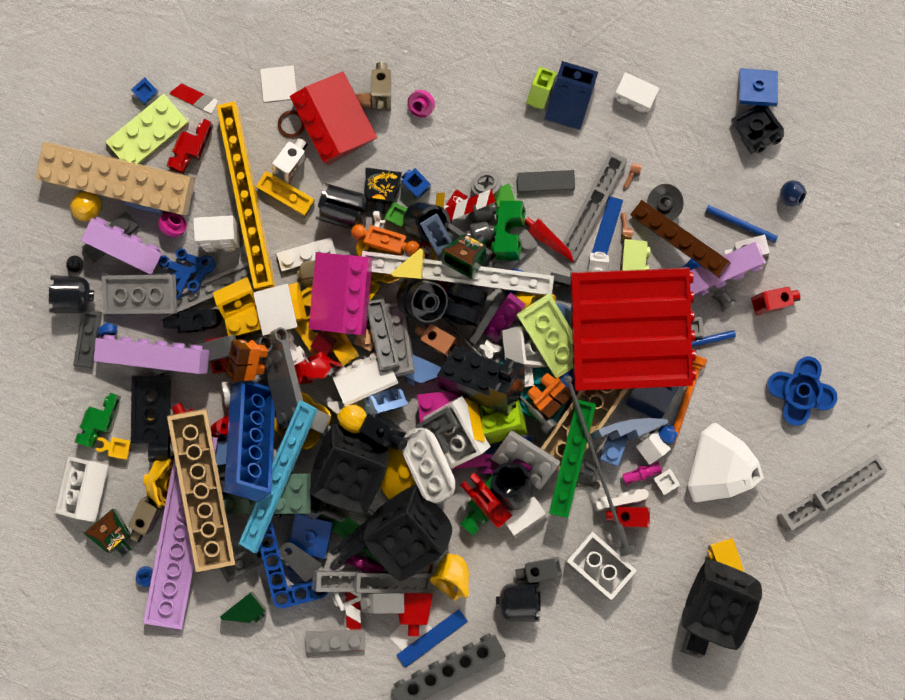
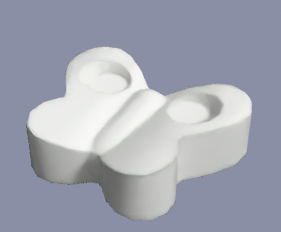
(377, 217)
(489, 349)

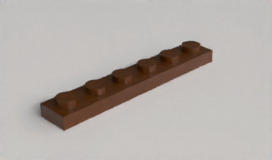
(680, 239)

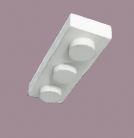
(296, 256)

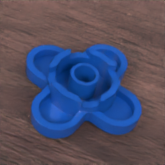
(816, 394)

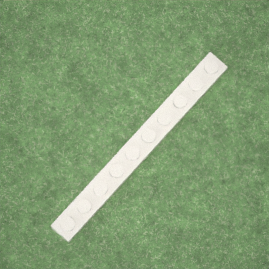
(484, 277)

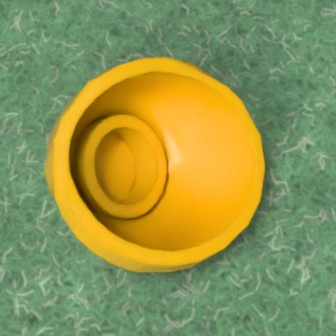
(85, 206)
(351, 418)

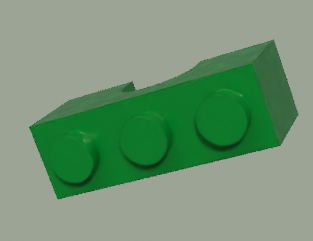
(509, 215)

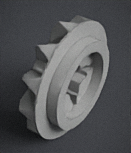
(482, 179)

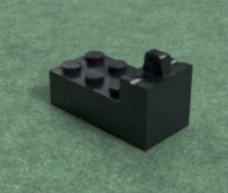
(482, 379)

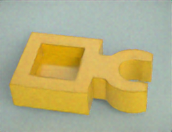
(117, 447)

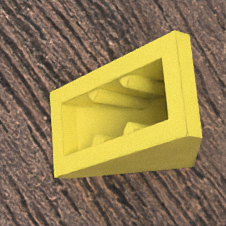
(412, 266)

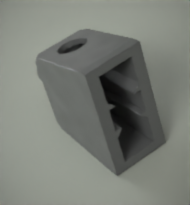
(548, 569)

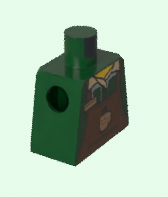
(465, 254)
(110, 533)

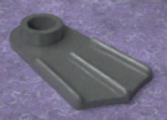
(300, 561)

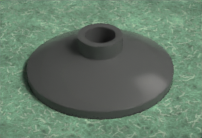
(661, 194)

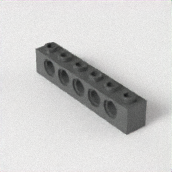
(477, 663)

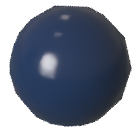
(792, 193)

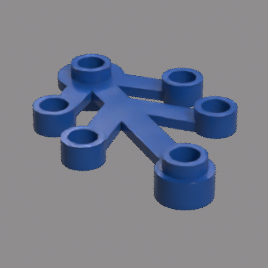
(183, 273)

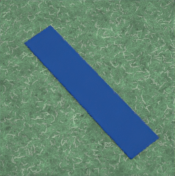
(607, 225)
(432, 638)

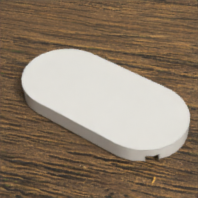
(428, 465)

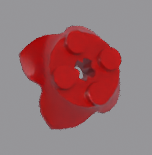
(317, 368)

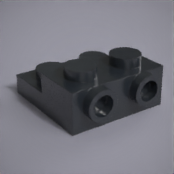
(758, 128)

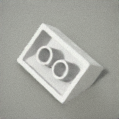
(362, 379)
(461, 438)
(81, 489)

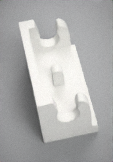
(525, 518)

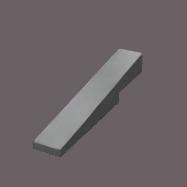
(594, 203)
(831, 493)
(369, 582)

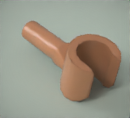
(634, 169)
(627, 233)

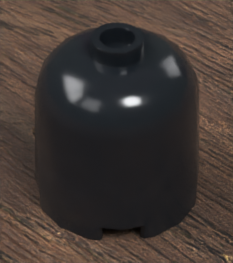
(420, 212)
(69, 294)
(512, 485)
(520, 602)

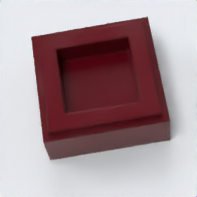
(323, 343)

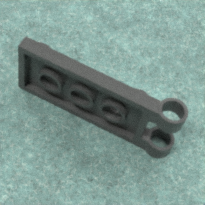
(281, 376)

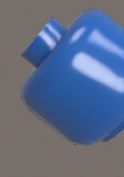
(668, 434)

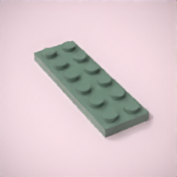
(294, 499)

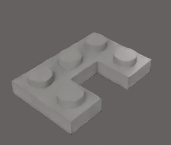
(541, 462)

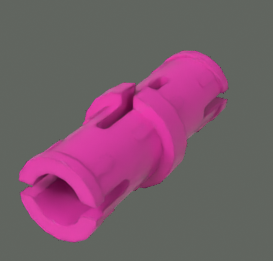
(642, 473)
(364, 564)

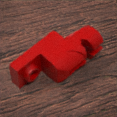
(189, 146)
(486, 501)

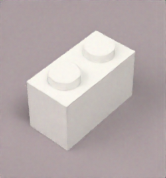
(636, 93)

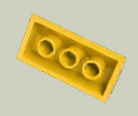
(248, 322)

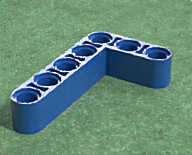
(282, 587)

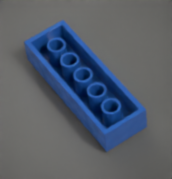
(250, 441)

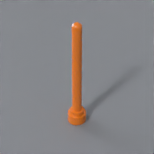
(698, 365)

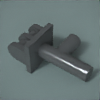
(317, 508)

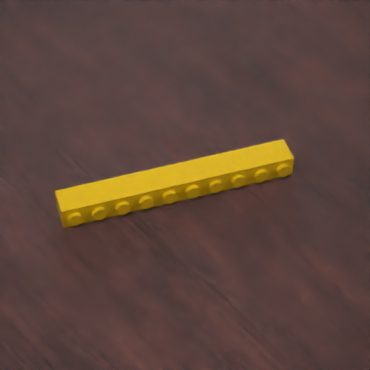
(246, 196)

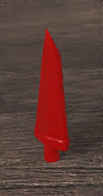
(546, 236)

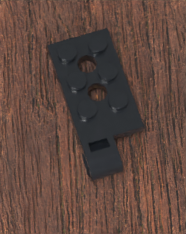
(154, 431)

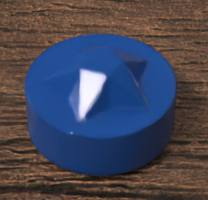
(107, 329)
(144, 576)

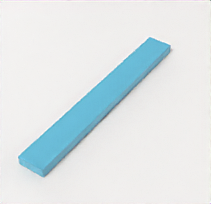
(281, 470)

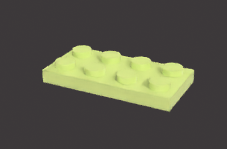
(147, 131)
(549, 334)

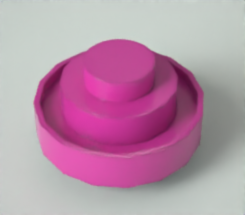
(421, 103)
(172, 224)

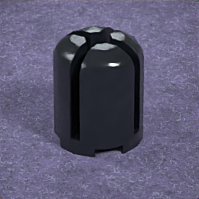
(342, 206)

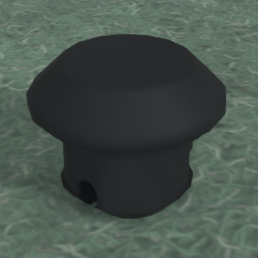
(74, 263)

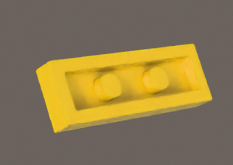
(285, 193)

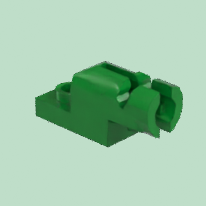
(97, 420)
(475, 514)

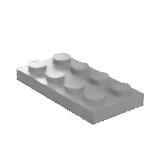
(139, 294)

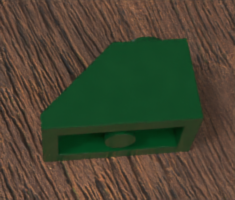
(245, 610)

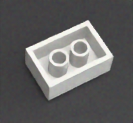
(217, 233)
(601, 565)

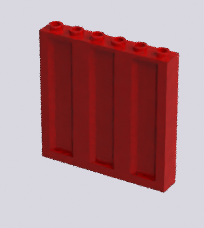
(632, 328)

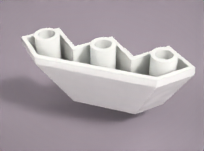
(722, 466)

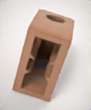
(442, 344)

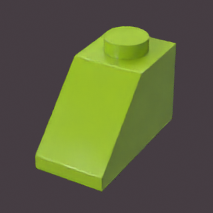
(541, 88)

